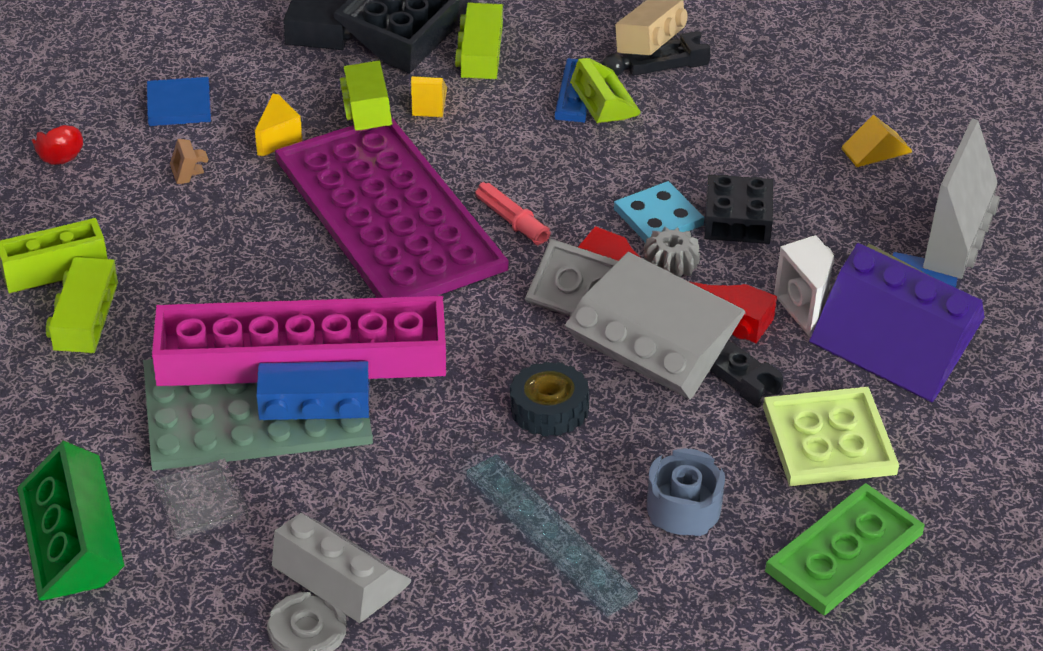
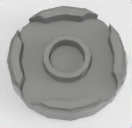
(318, 633)

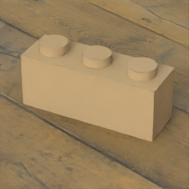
(650, 26)

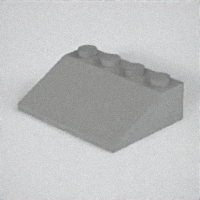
(963, 207)
(655, 323)

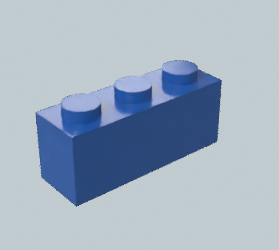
(313, 390)

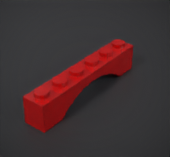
(758, 304)

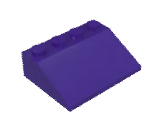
(897, 322)

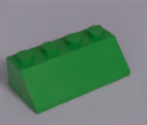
(69, 523)

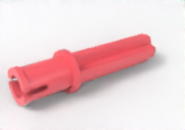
(519, 218)

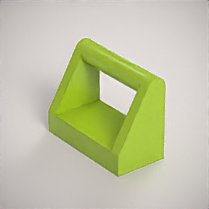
(590, 84)

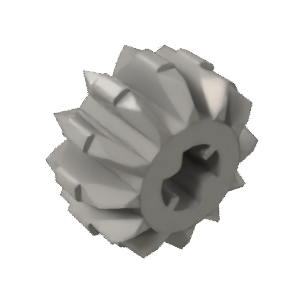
(673, 251)

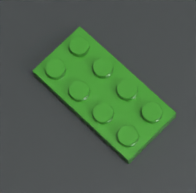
(844, 548)

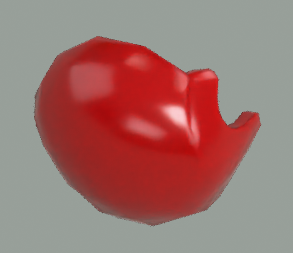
(58, 145)

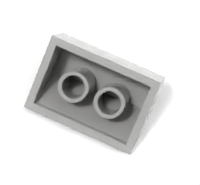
(335, 567)

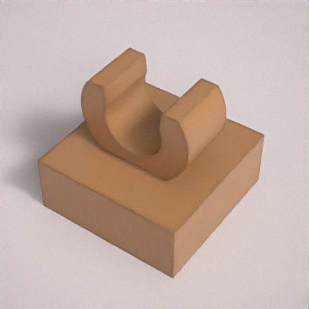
(184, 161)

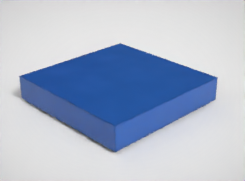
(178, 101)

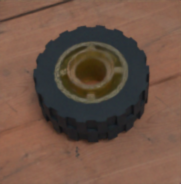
(549, 398)

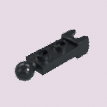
(673, 54)
(747, 374)

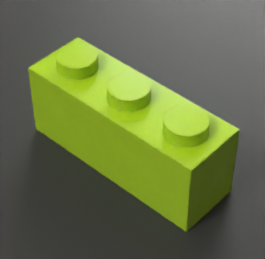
(480, 41)
(365, 96)
(46, 254)
(82, 305)

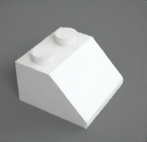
(804, 280)

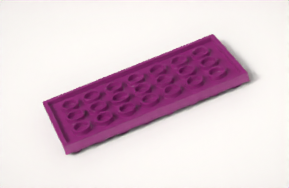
(391, 212)

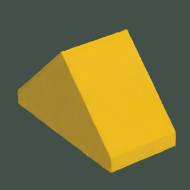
(428, 96)
(277, 126)
(874, 143)

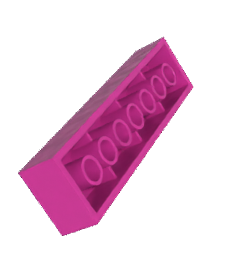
(230, 339)

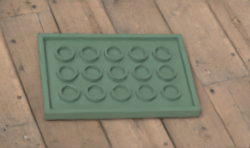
(222, 421)

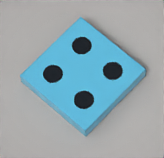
(658, 208)

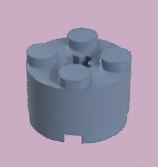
(685, 492)

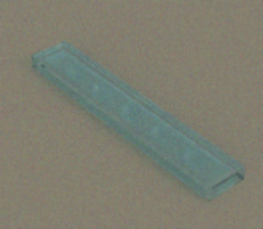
(552, 535)

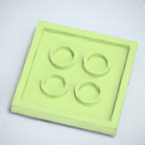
(830, 436)

